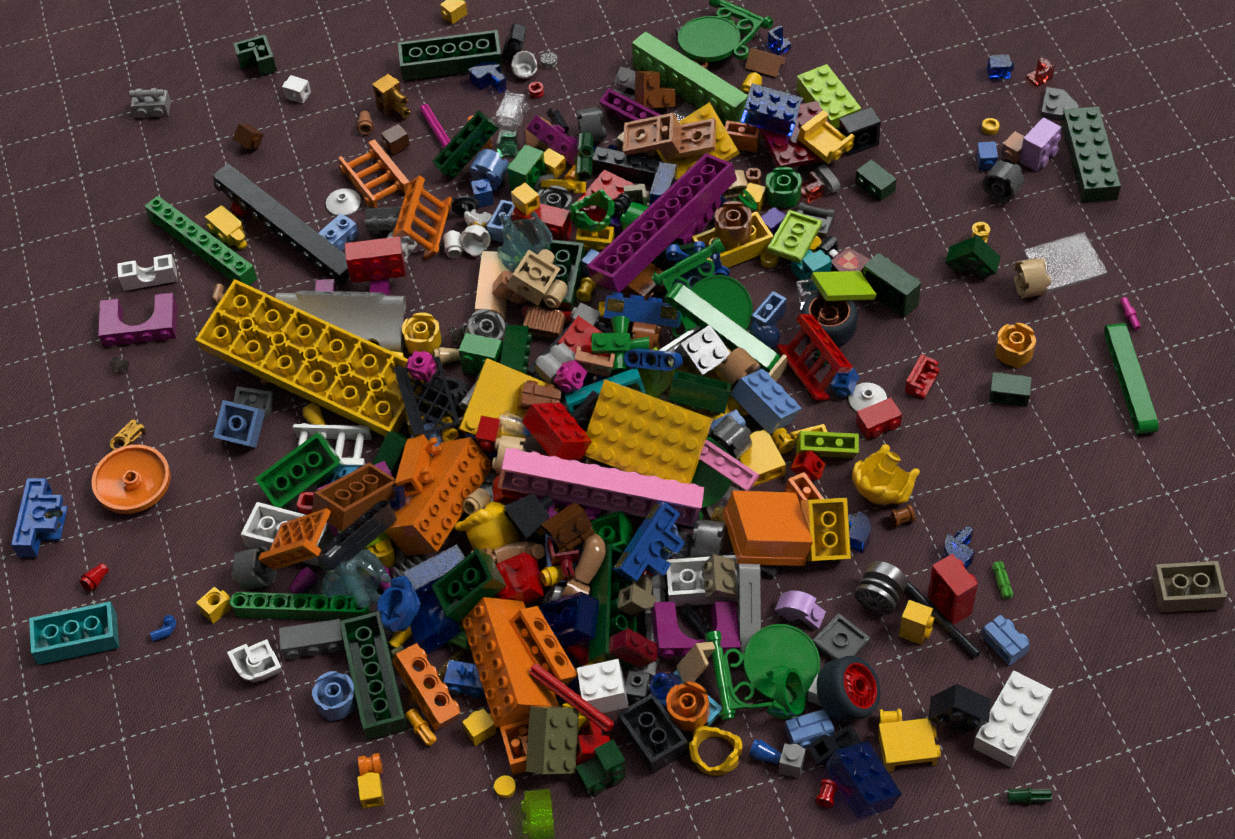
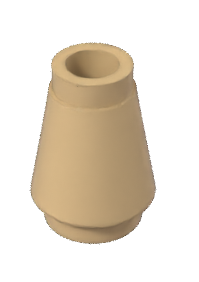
(446, 355)

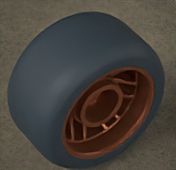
(835, 317)

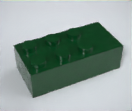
(567, 258)

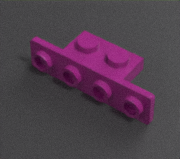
(554, 138)

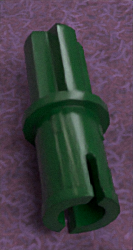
(1029, 795)

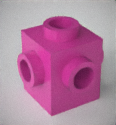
(421, 366)
(570, 376)

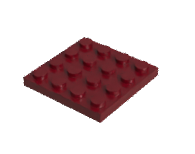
(788, 150)

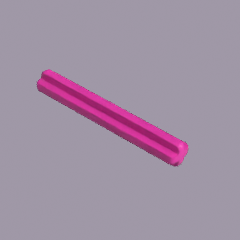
(435, 125)

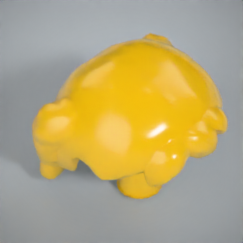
(882, 480)
(489, 528)

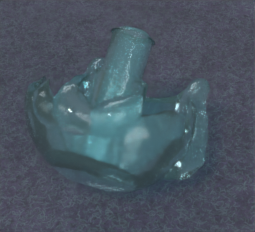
(520, 237)
(358, 578)

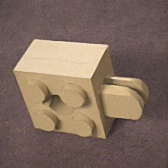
(535, 273)

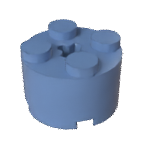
(489, 165)
(334, 695)

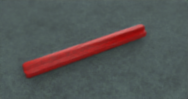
(571, 697)

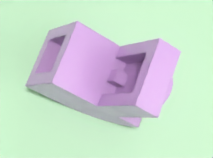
(802, 606)

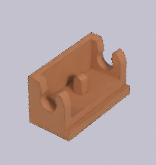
(594, 363)

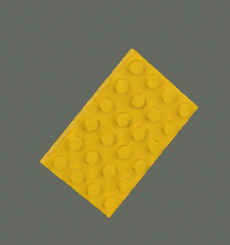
(646, 434)

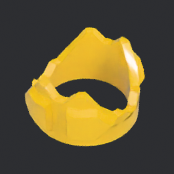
(732, 760)

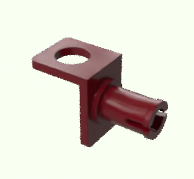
(563, 559)

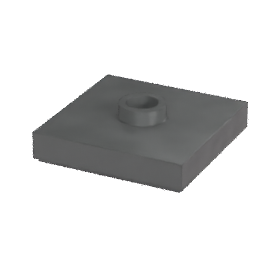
(841, 638)

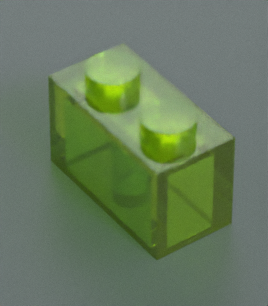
(539, 814)

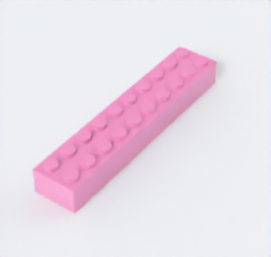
(597, 485)

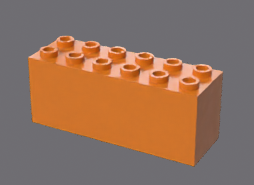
(433, 513)
(503, 662)

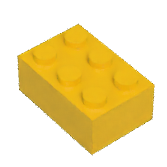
(828, 528)

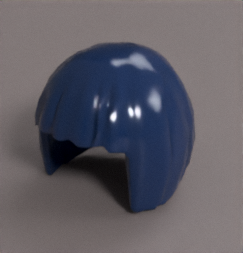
(766, 334)

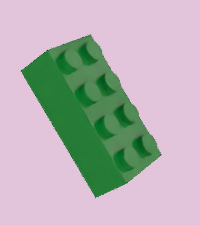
(299, 471)

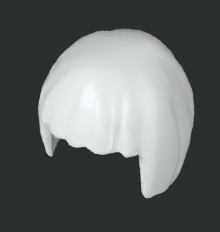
(475, 240)

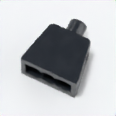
(528, 514)

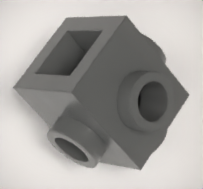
(637, 686)

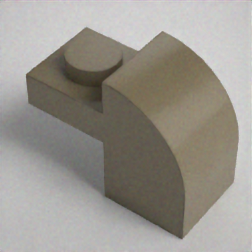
(637, 596)

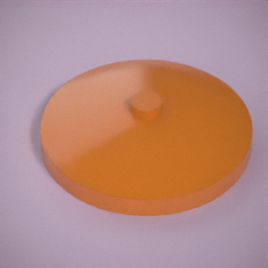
(131, 479)

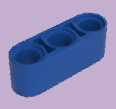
(644, 359)

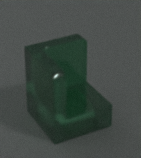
(507, 143)

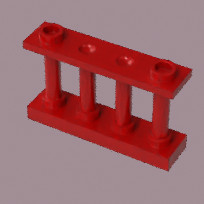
(828, 352)

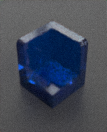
(777, 42)

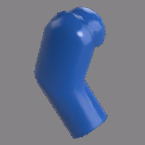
(166, 630)

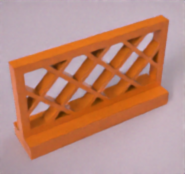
(293, 540)

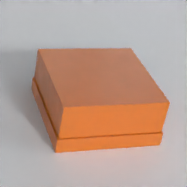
(767, 528)

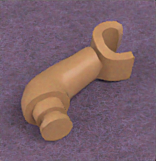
(513, 549)
(588, 565)

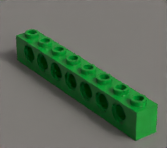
(200, 241)

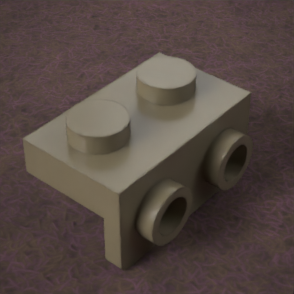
(638, 194)
(719, 577)

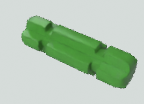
(1002, 580)

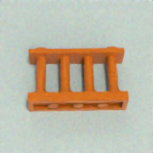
(383, 162)
(407, 217)

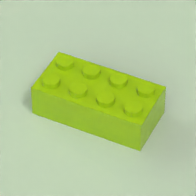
(827, 89)

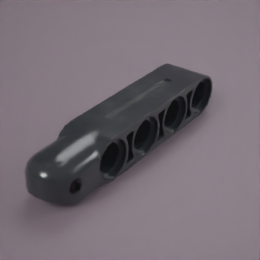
(357, 535)

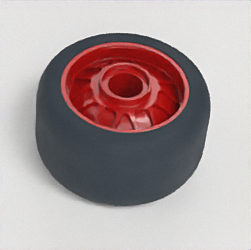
(848, 689)

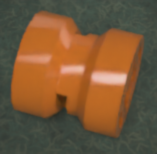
(371, 764)

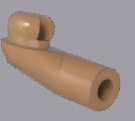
(217, 293)

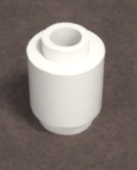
(452, 244)

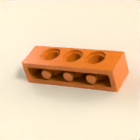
(542, 644)
(437, 715)

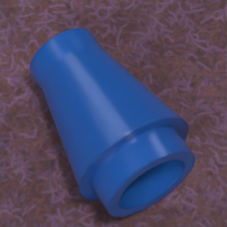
(762, 751)

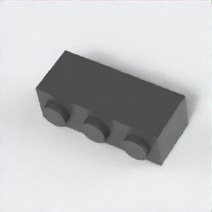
(311, 639)

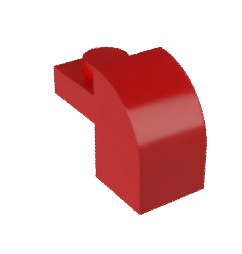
(588, 741)

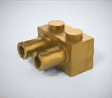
(389, 97)

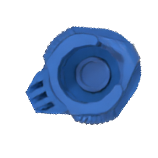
(399, 612)

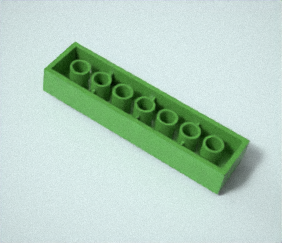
(688, 78)

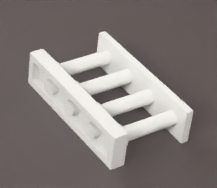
(340, 433)

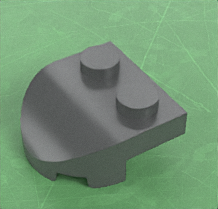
(255, 398)

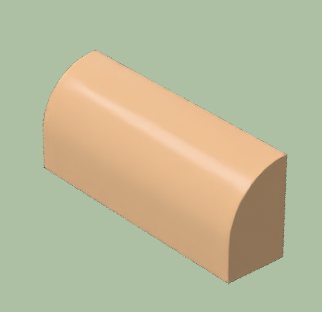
(490, 269)

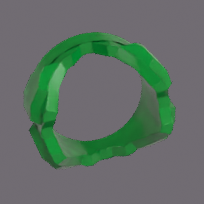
(581, 219)
(780, 707)

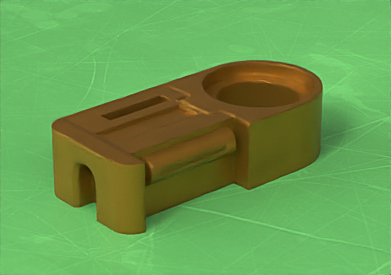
(128, 434)

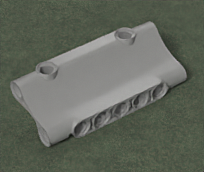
(360, 313)

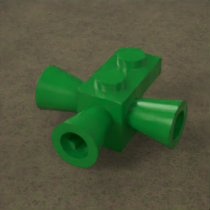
(617, 343)

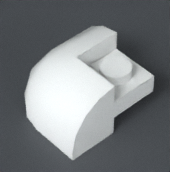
(255, 662)

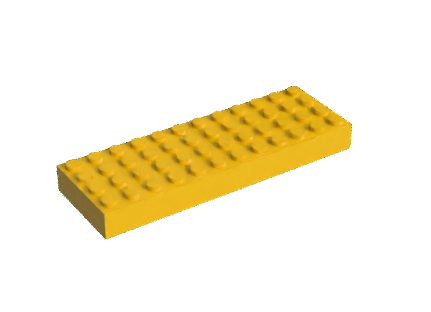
(307, 357)

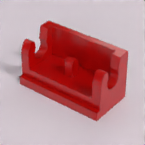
(922, 377)

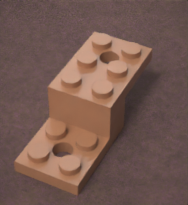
(669, 136)

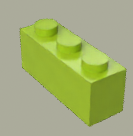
(828, 444)

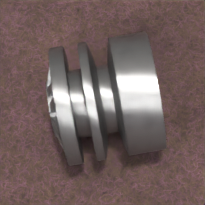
(881, 587)

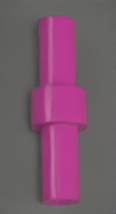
(1130, 313)

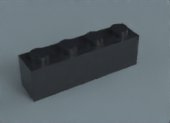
(629, 167)

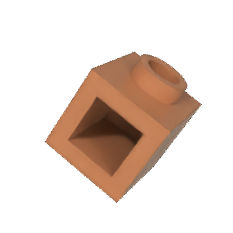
(1012, 147)

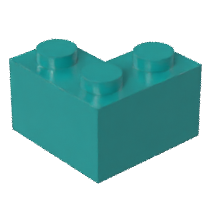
(811, 263)

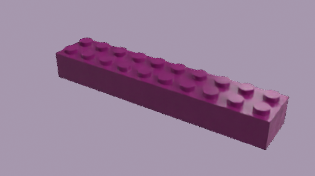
(661, 223)

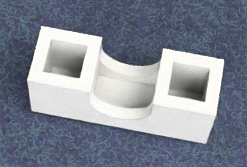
(134, 277)

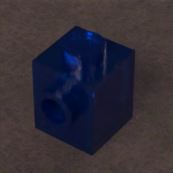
(999, 66)

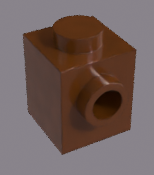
(248, 136)
(395, 139)

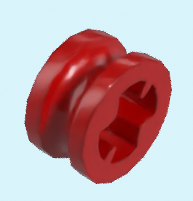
(536, 93)

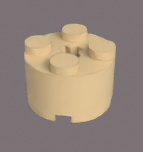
(1031, 277)
(501, 445)

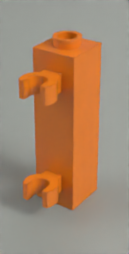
(415, 464)

